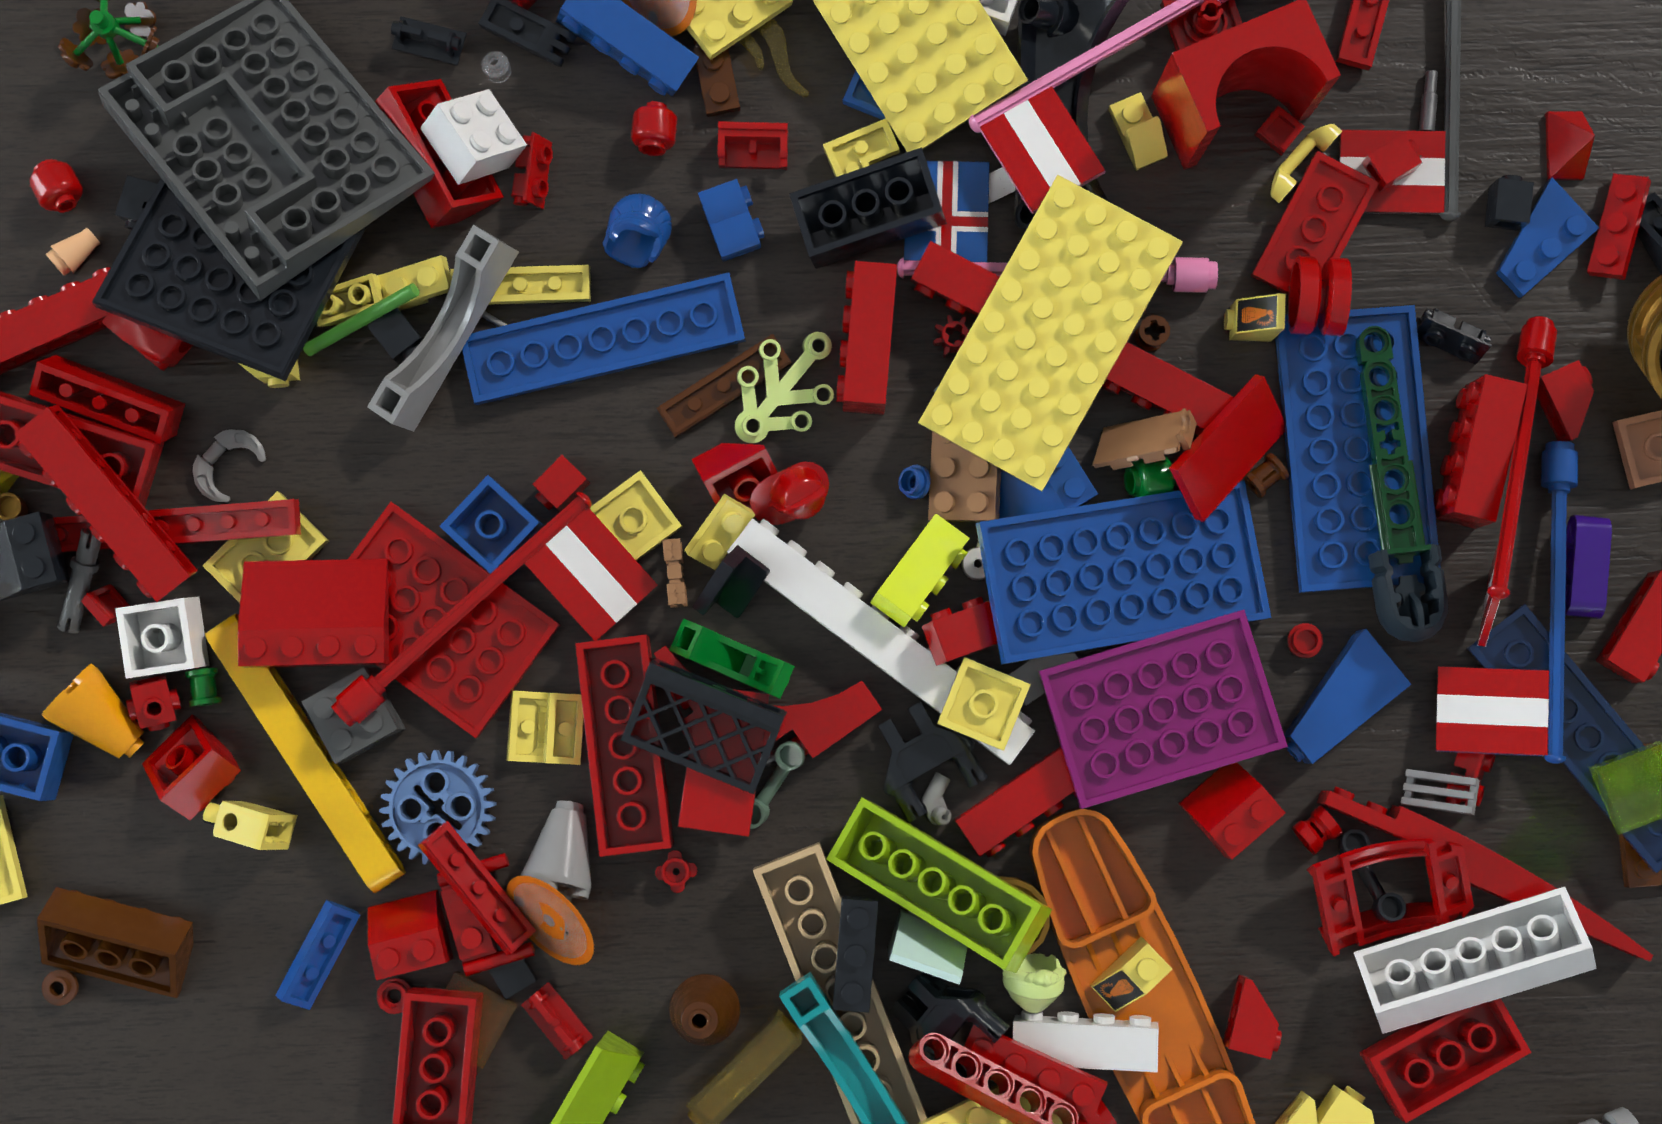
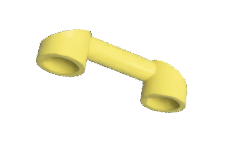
(1321, 138)

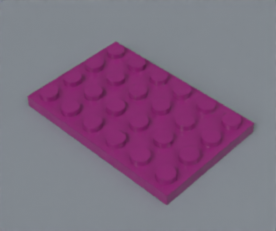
(1162, 709)

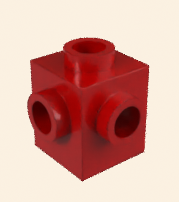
(153, 690)

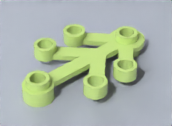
(779, 392)

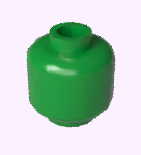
(1149, 478)

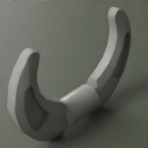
(203, 466)

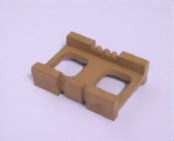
(674, 558)

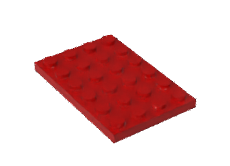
(482, 655)

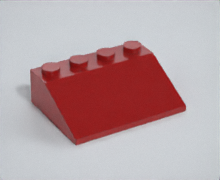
(314, 613)

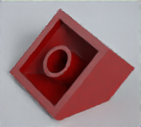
(734, 470)

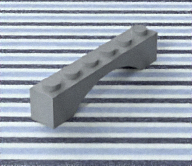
(414, 383)

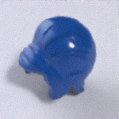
(637, 230)

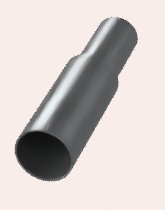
(1429, 102)

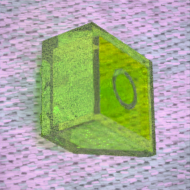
(1631, 787)

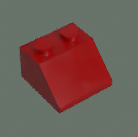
(190, 768)
(1231, 809)
(407, 935)

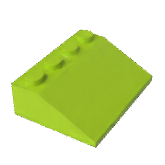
(601, 1082)

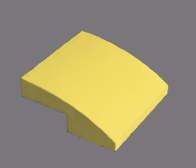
(545, 728)

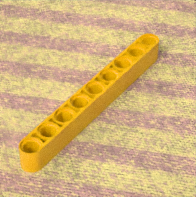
(310, 762)

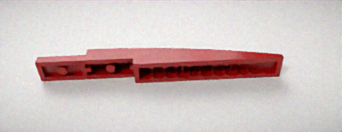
(1485, 867)

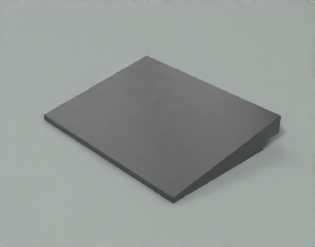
(264, 139)

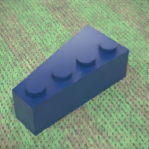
(630, 40)

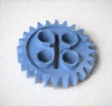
(458, 782)

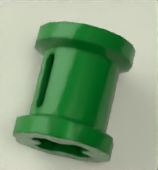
(203, 687)

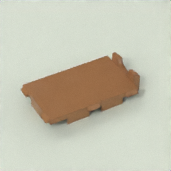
(1145, 440)

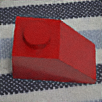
(1566, 398)
(1251, 1023)

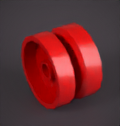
(1319, 296)

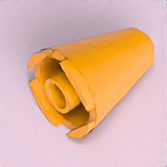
(95, 714)

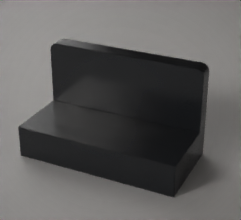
(733, 583)

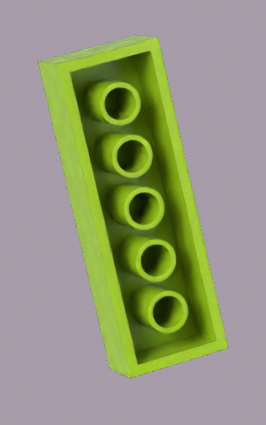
(939, 885)

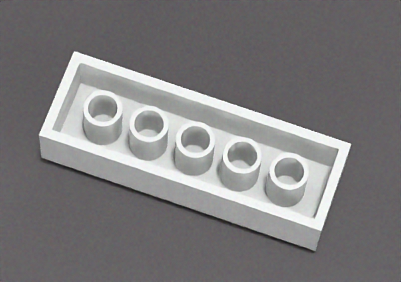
(1475, 960)

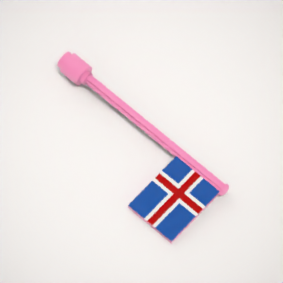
(965, 200)

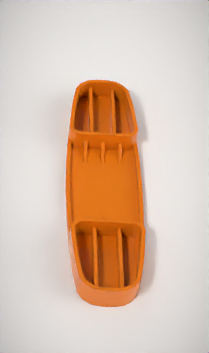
(1099, 912)

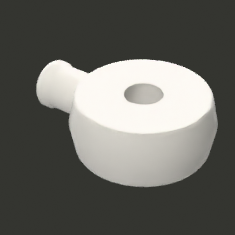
(968, 564)

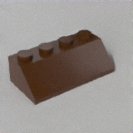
(115, 941)

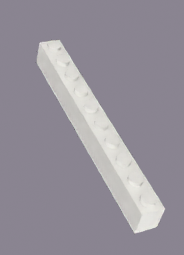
(860, 625)

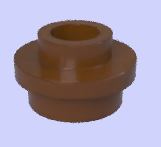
(69, 983)

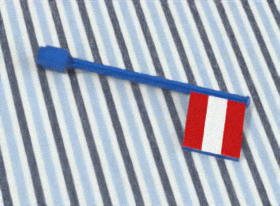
(1516, 707)

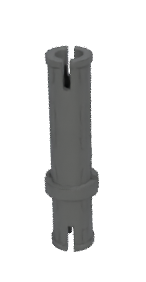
(80, 580)

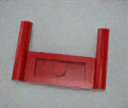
(472, 940)

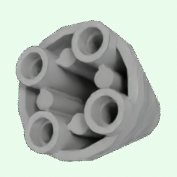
(563, 852)

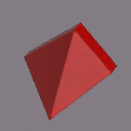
(1567, 144)

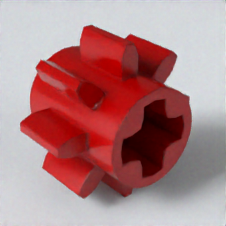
(949, 328)

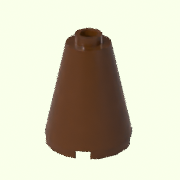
(706, 996)

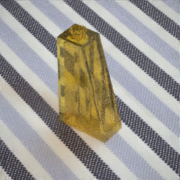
(745, 1070)

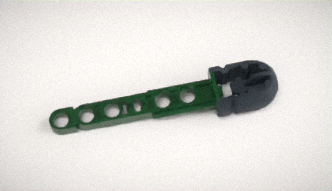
(1417, 616)

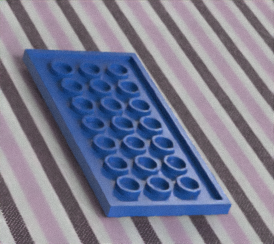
(1331, 447)
(1118, 572)

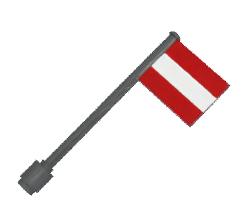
(1436, 181)

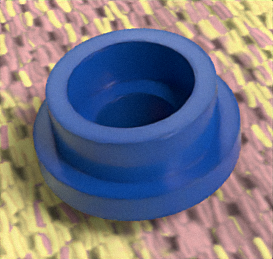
(914, 481)

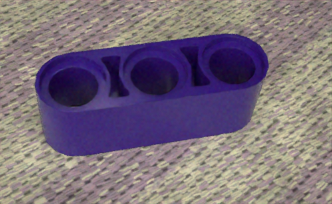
(1587, 565)

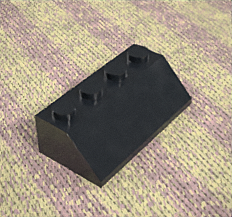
(867, 208)

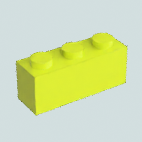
(921, 571)

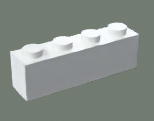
(1092, 1042)

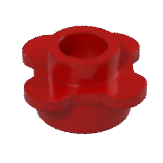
(686, 869)

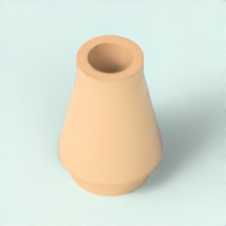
(72, 251)

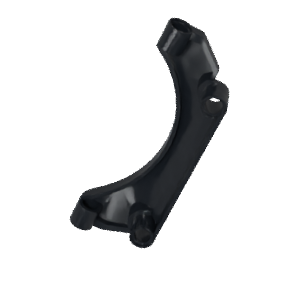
(1050, 37)

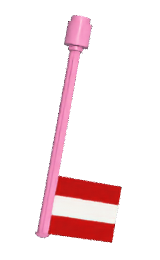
(1035, 131)

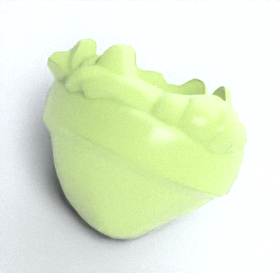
(1036, 982)

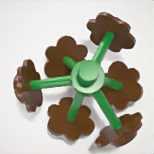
(101, 27)

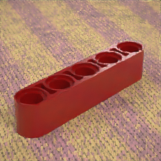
(976, 1088)

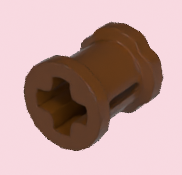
(1159, 325)
(1266, 475)

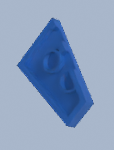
(1553, 233)

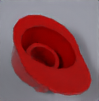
(790, 494)

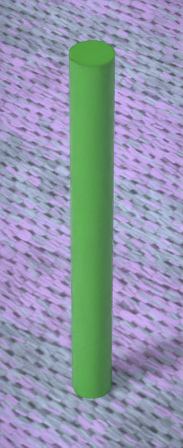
(361, 319)

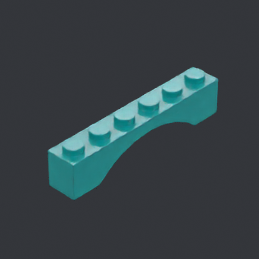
(840, 1052)

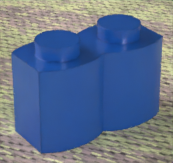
(730, 219)

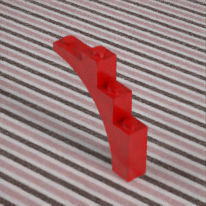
(814, 723)

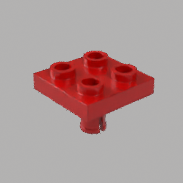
(1202, 22)

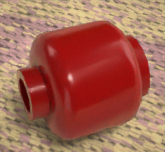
(654, 128)
(55, 185)

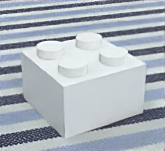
(473, 136)
(162, 637)

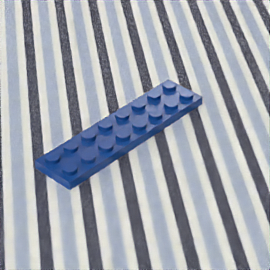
(602, 338)

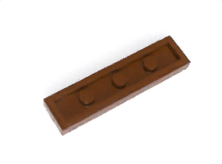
(717, 389)

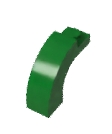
(732, 658)

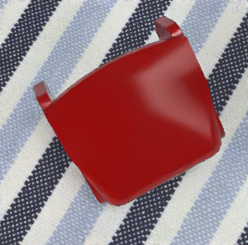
(155, 346)

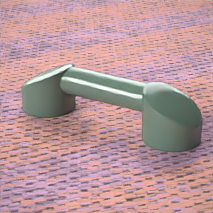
(788, 757)

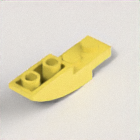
(358, 294)

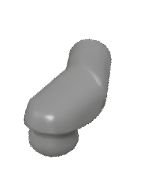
(933, 800)

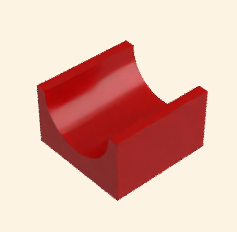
(1269, 54)

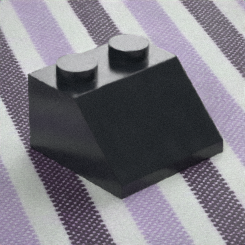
(30, 555)

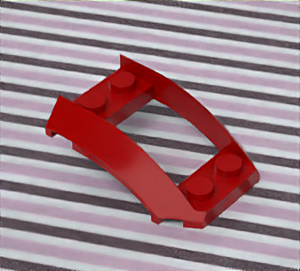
(1338, 901)

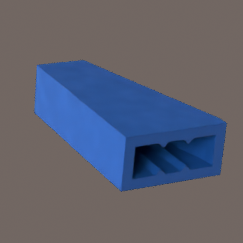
(1346, 697)

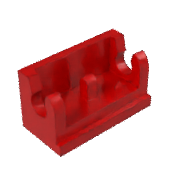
(753, 145)

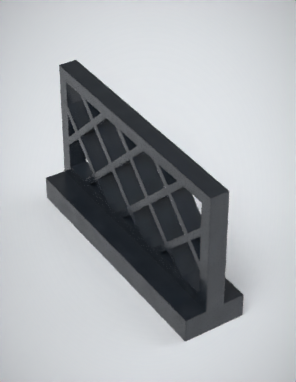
(716, 697)

